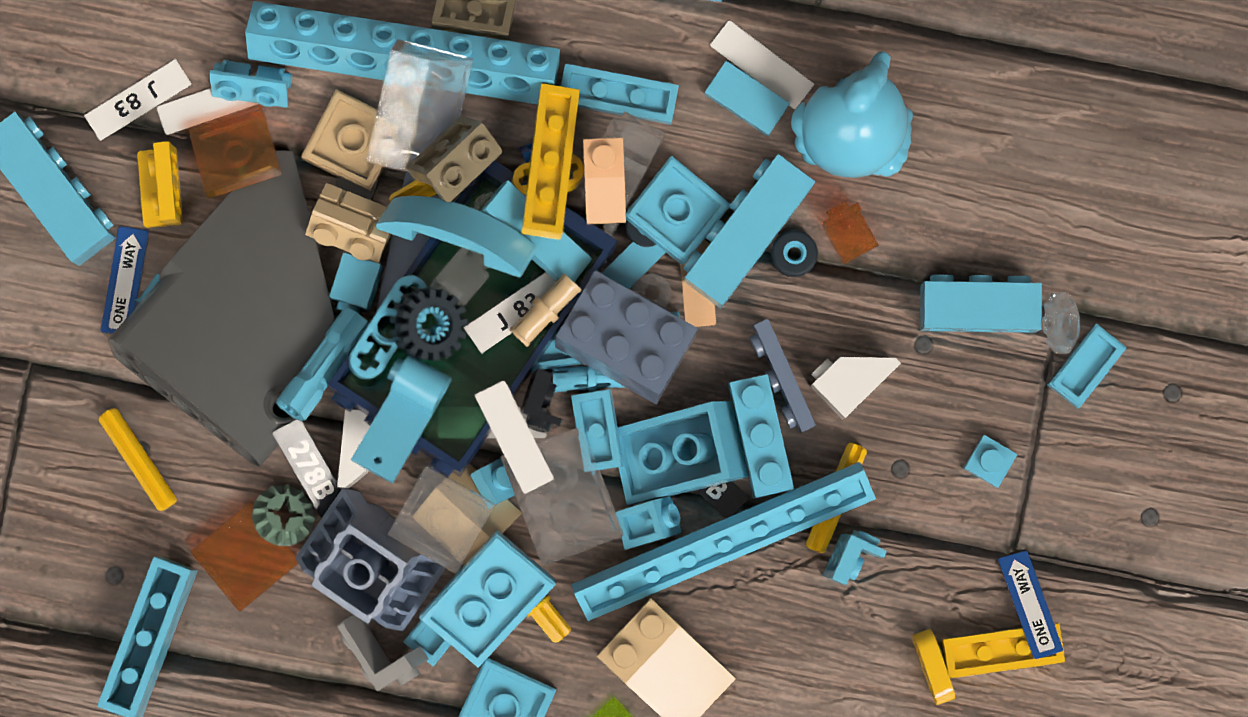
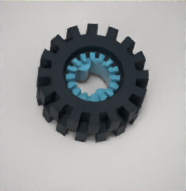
(443, 336)

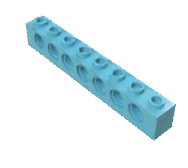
(364, 47)

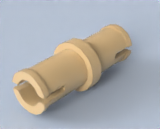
(545, 309)

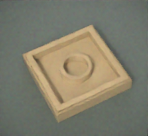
(344, 141)

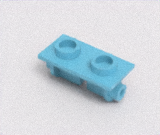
(233, 82)

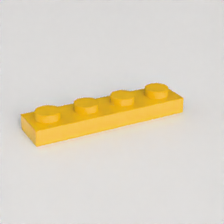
(550, 161)

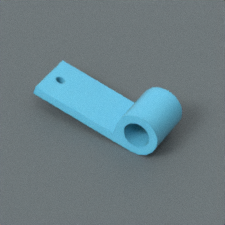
(402, 418)

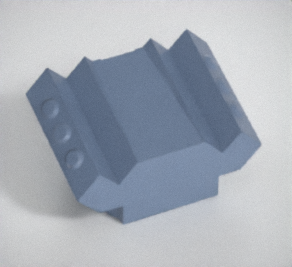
(364, 566)

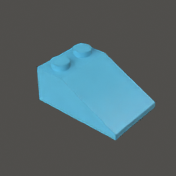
(681, 452)

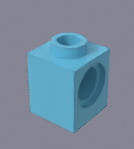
(356, 283)

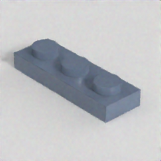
(781, 377)

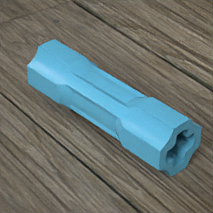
(308, 386)

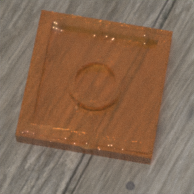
(235, 152)
(242, 560)

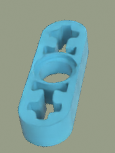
(363, 346)

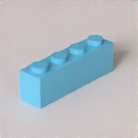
(50, 192)
(748, 231)
(147, 637)

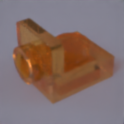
(848, 232)

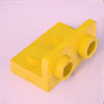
(160, 186)

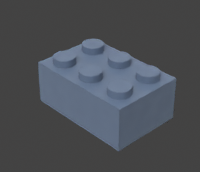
(625, 337)

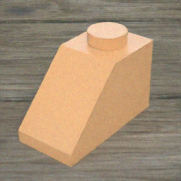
(604, 181)

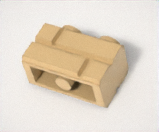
(348, 223)

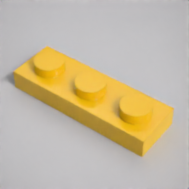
(993, 653)

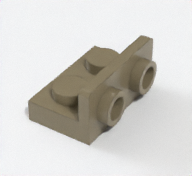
(475, 17)
(455, 157)

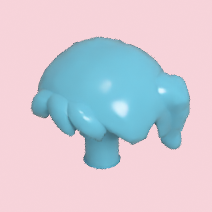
(856, 125)

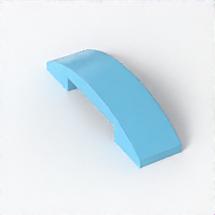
(462, 226)

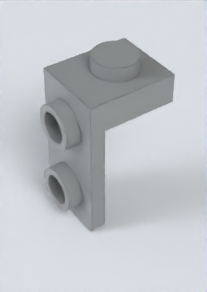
(372, 658)

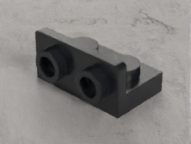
(538, 396)

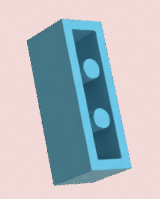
(980, 305)
(760, 436)

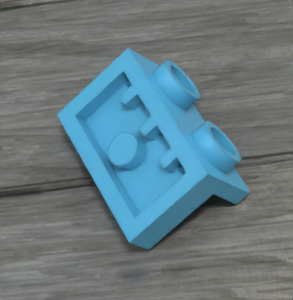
(845, 559)

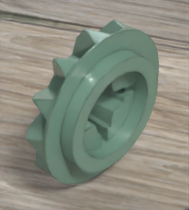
(269, 524)

